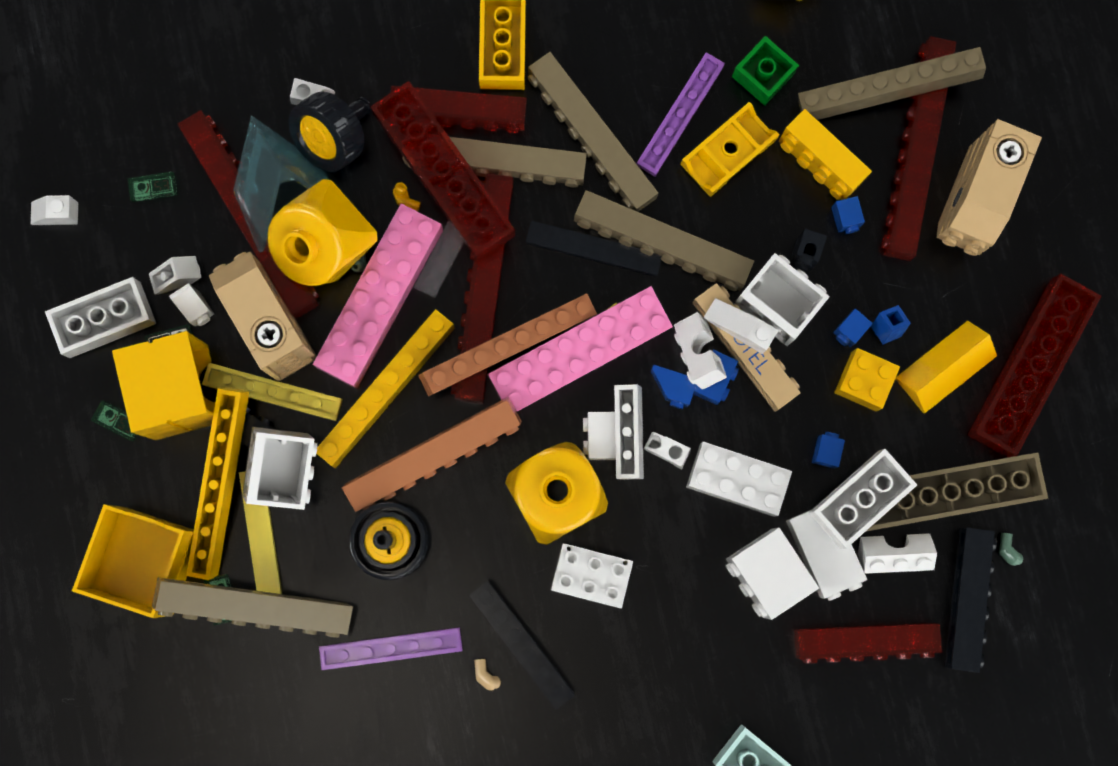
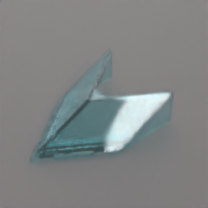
(264, 165)

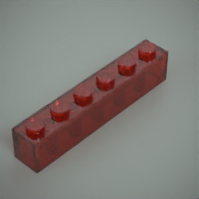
(475, 109)
(868, 641)

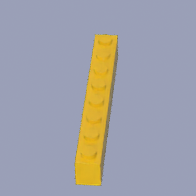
(385, 388)
(217, 483)

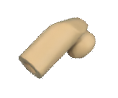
(483, 677)

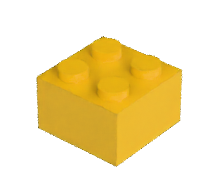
(867, 379)

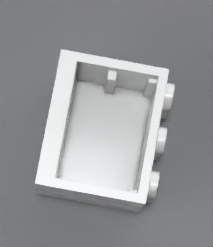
(782, 298)
(279, 468)
(771, 574)
(592, 575)

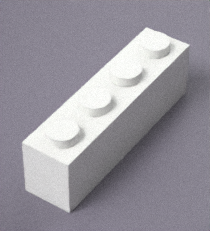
(629, 432)

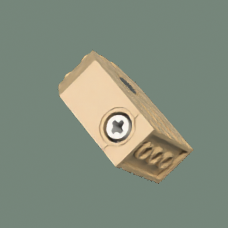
(987, 187)
(261, 317)

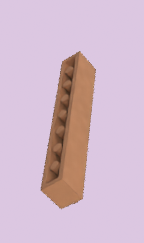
(507, 344)
(432, 454)

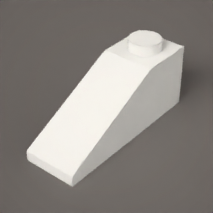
(741, 325)

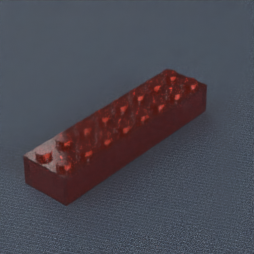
(443, 171)
(1034, 366)

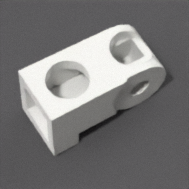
(303, 89)
(667, 449)

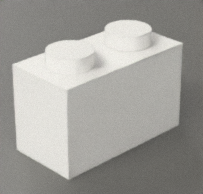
(601, 436)

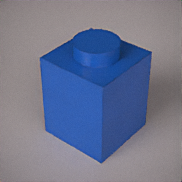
(848, 215)
(890, 324)
(852, 328)
(828, 450)

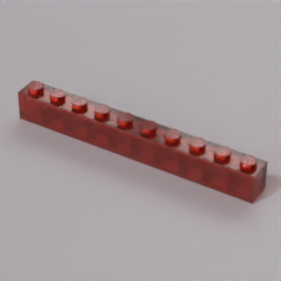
(916, 162)
(223, 173)
(483, 296)

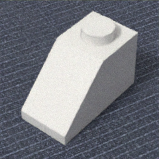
(54, 210)
(174, 274)
(192, 305)

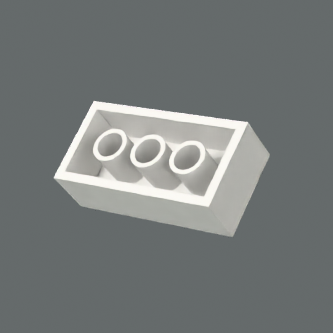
(100, 317)
(739, 479)
(863, 499)

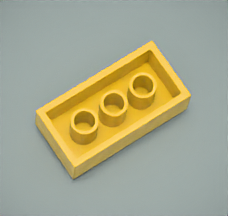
(502, 44)
(823, 155)

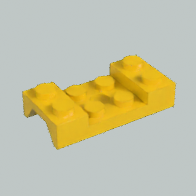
(710, 162)

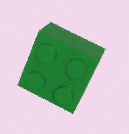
(765, 70)

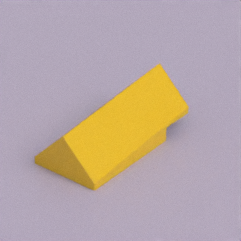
(947, 365)

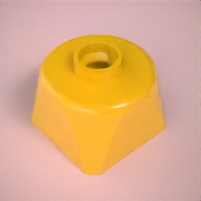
(319, 235)
(553, 518)

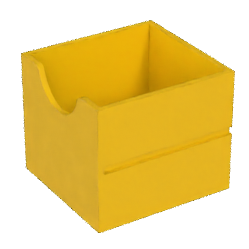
(164, 385)
(129, 556)

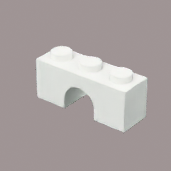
(692, 335)
(879, 557)

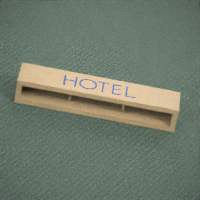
(762, 369)

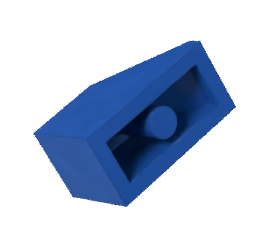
(673, 386)

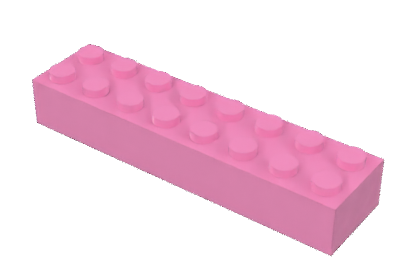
(378, 296)
(581, 349)

